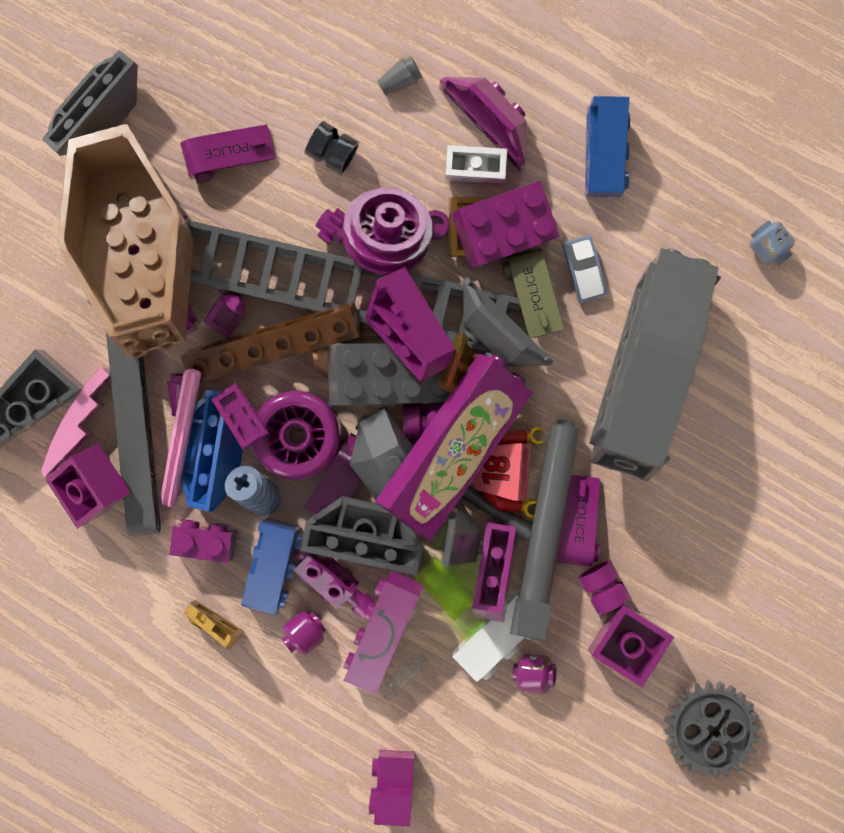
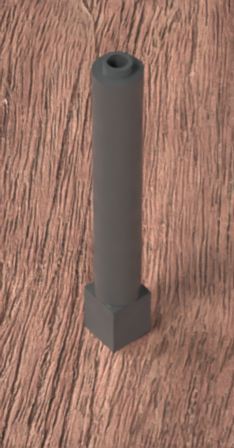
(533, 606)

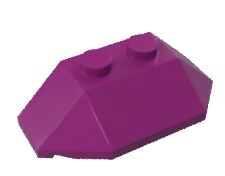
(490, 113)

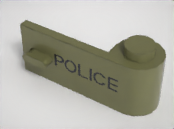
(534, 292)

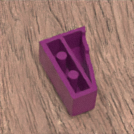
(408, 325)

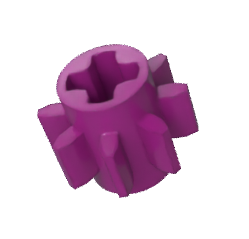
(331, 226)

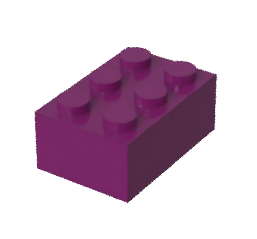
(505, 224)

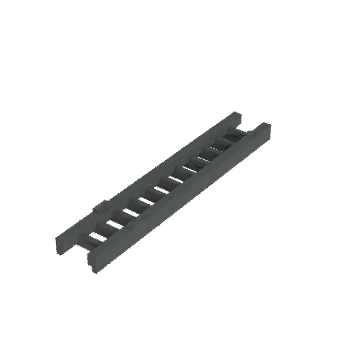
(328, 260)

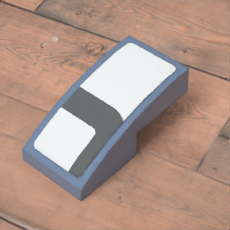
(584, 268)

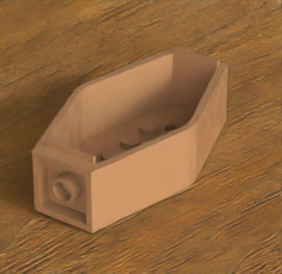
(100, 232)

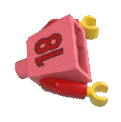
(506, 472)

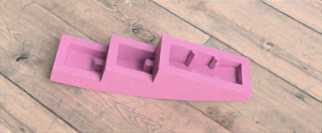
(72, 429)

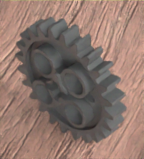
(732, 746)

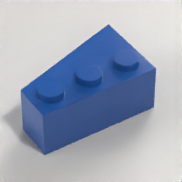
(607, 146)
(272, 566)

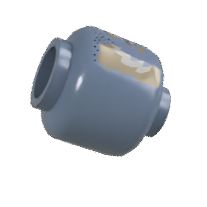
(772, 243)

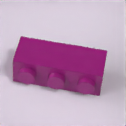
(495, 572)

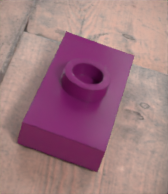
(240, 416)

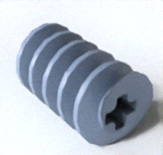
(252, 490)

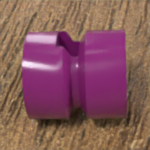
(418, 419)
(605, 590)

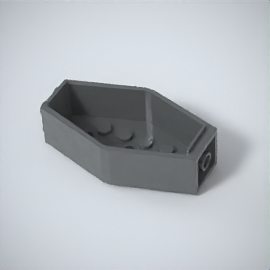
(654, 365)

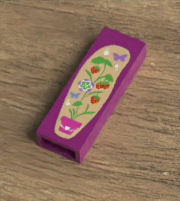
(455, 446)

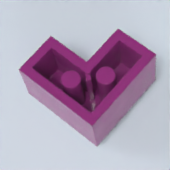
(393, 796)

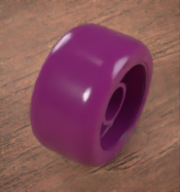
(322, 440)

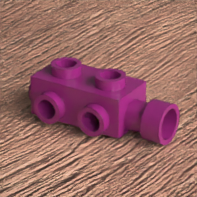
(325, 579)

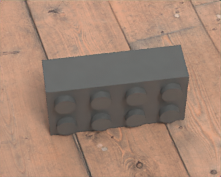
(376, 376)

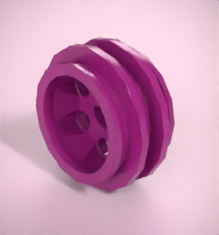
(386, 216)

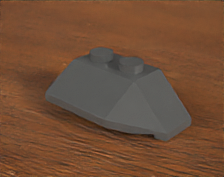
(96, 103)
(497, 331)
(379, 450)
(363, 535)

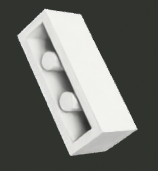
(488, 645)

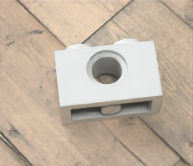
(476, 164)

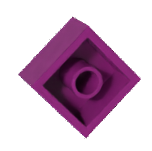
(87, 485)
(630, 644)

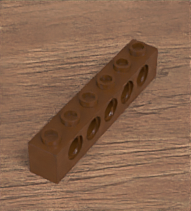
(274, 342)

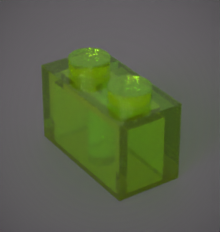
(445, 587)

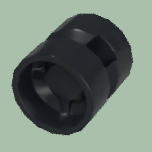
(329, 146)

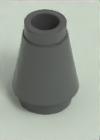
(400, 76)

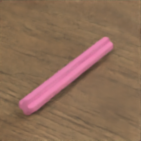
(180, 437)

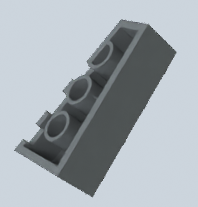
(34, 393)

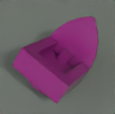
(226, 313)

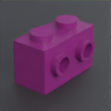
(203, 542)

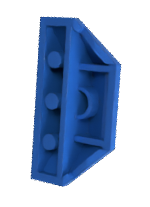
(209, 456)

